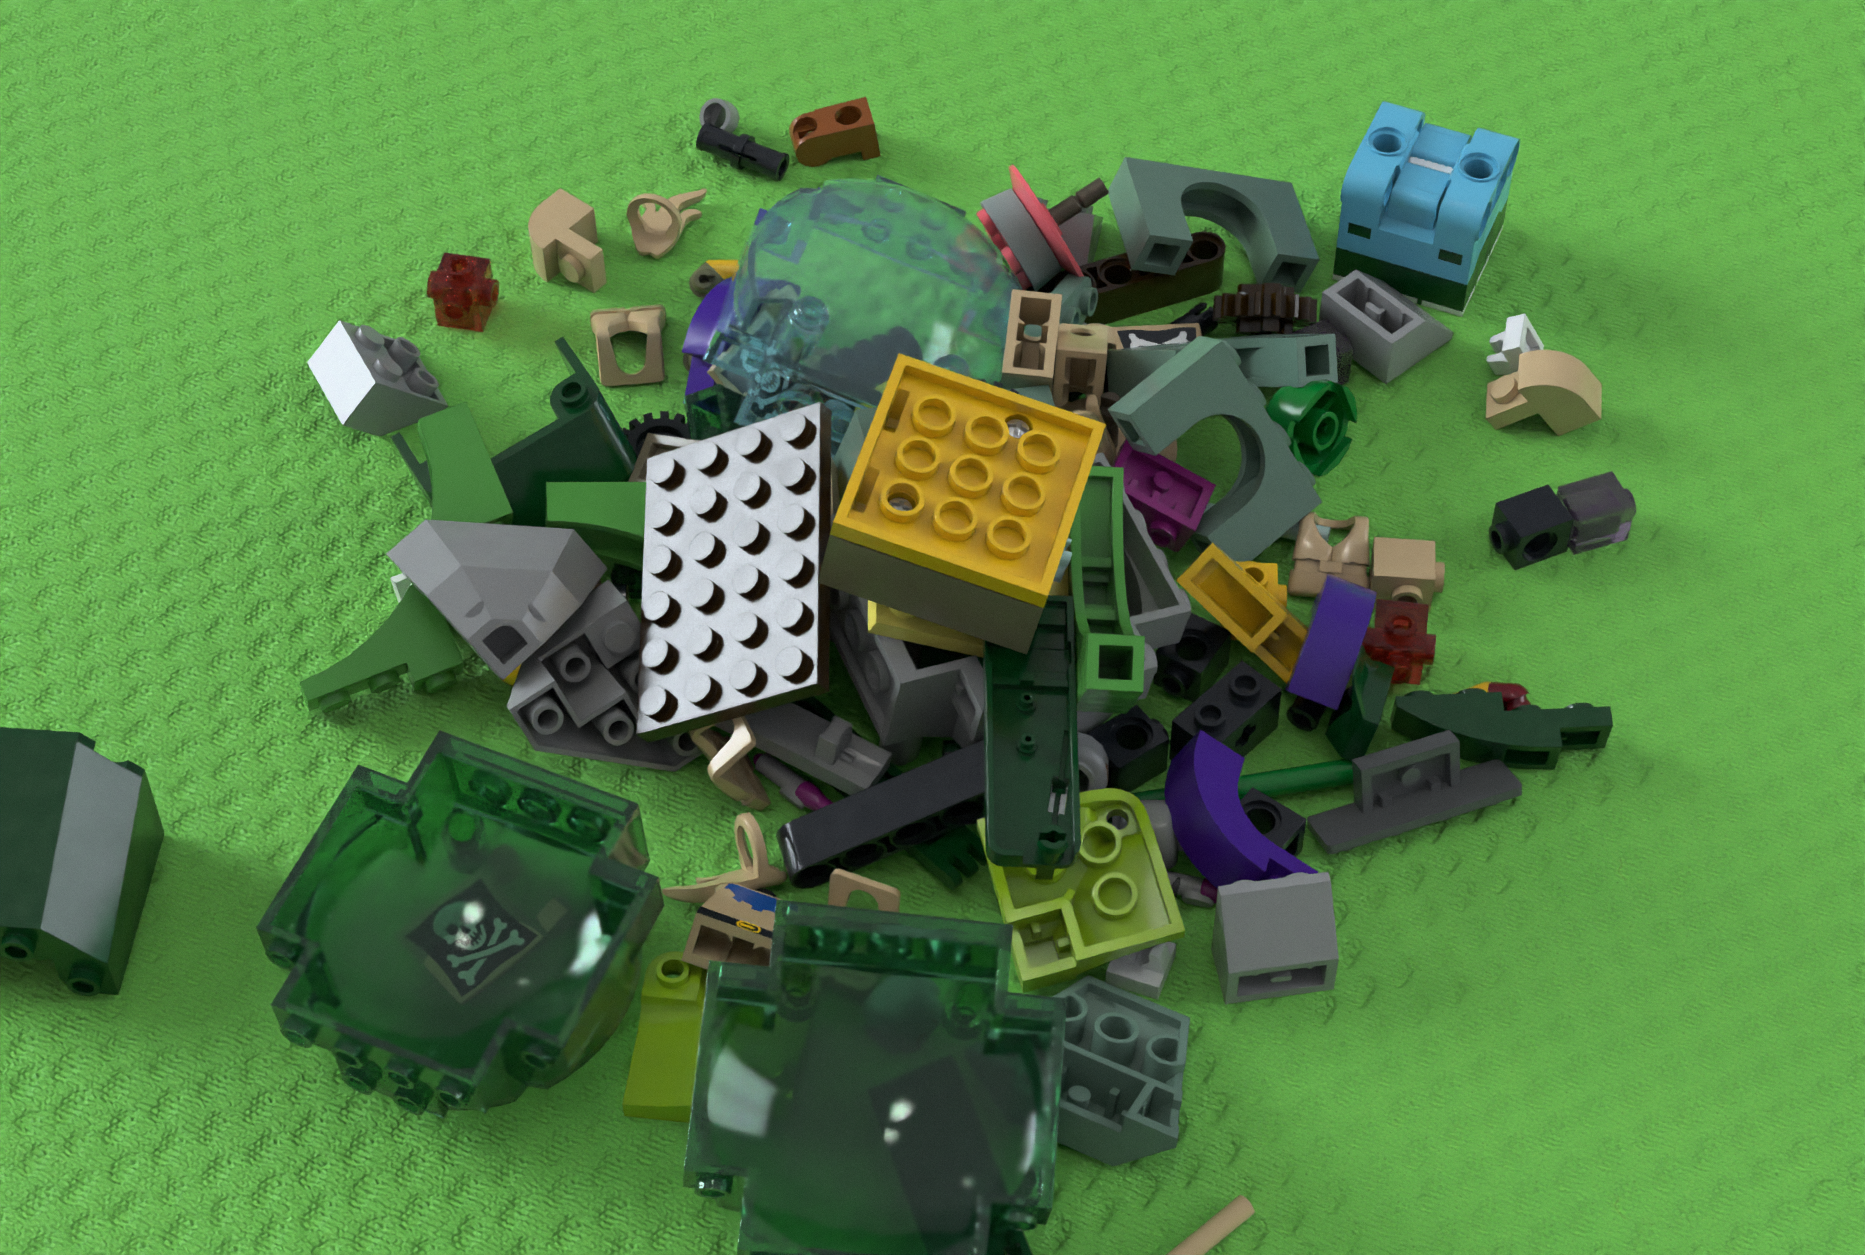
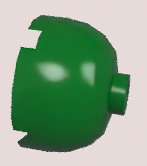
(1315, 422)

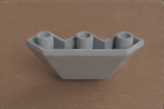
(499, 582)
(583, 690)

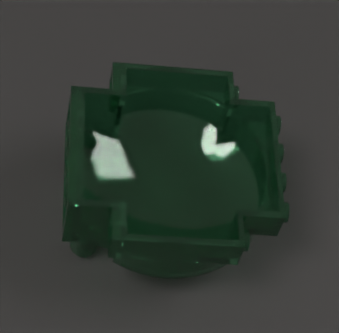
(463, 929)
(876, 1088)

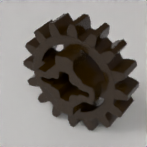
(1264, 309)

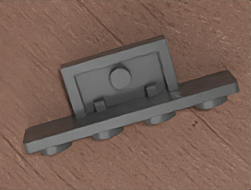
(1409, 790)

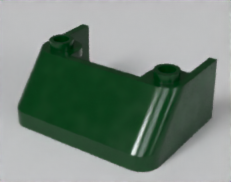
(576, 447)

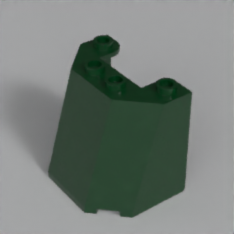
(73, 856)

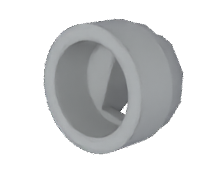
(720, 113)

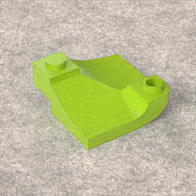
(1097, 909)
(666, 1041)

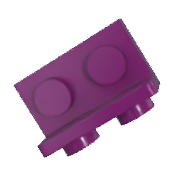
(1165, 494)

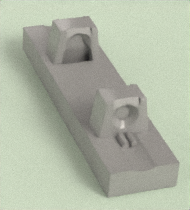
(817, 746)

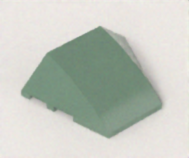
(1120, 1073)

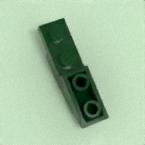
(1519, 737)

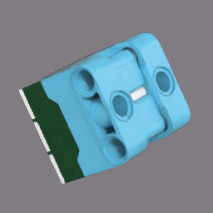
(1424, 207)

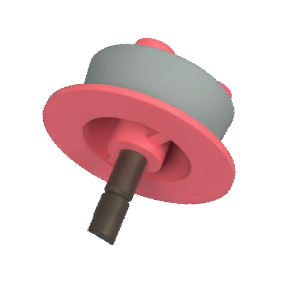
(1030, 232)

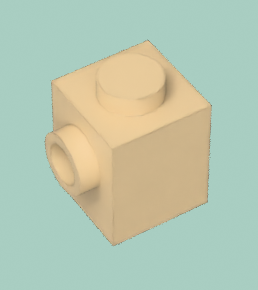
(1405, 570)

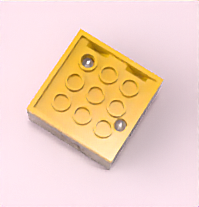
(961, 503)

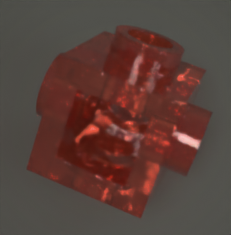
(463, 291)
(1401, 639)

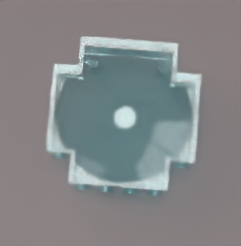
(845, 285)

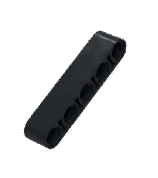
(885, 818)

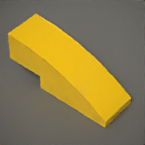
(1245, 609)

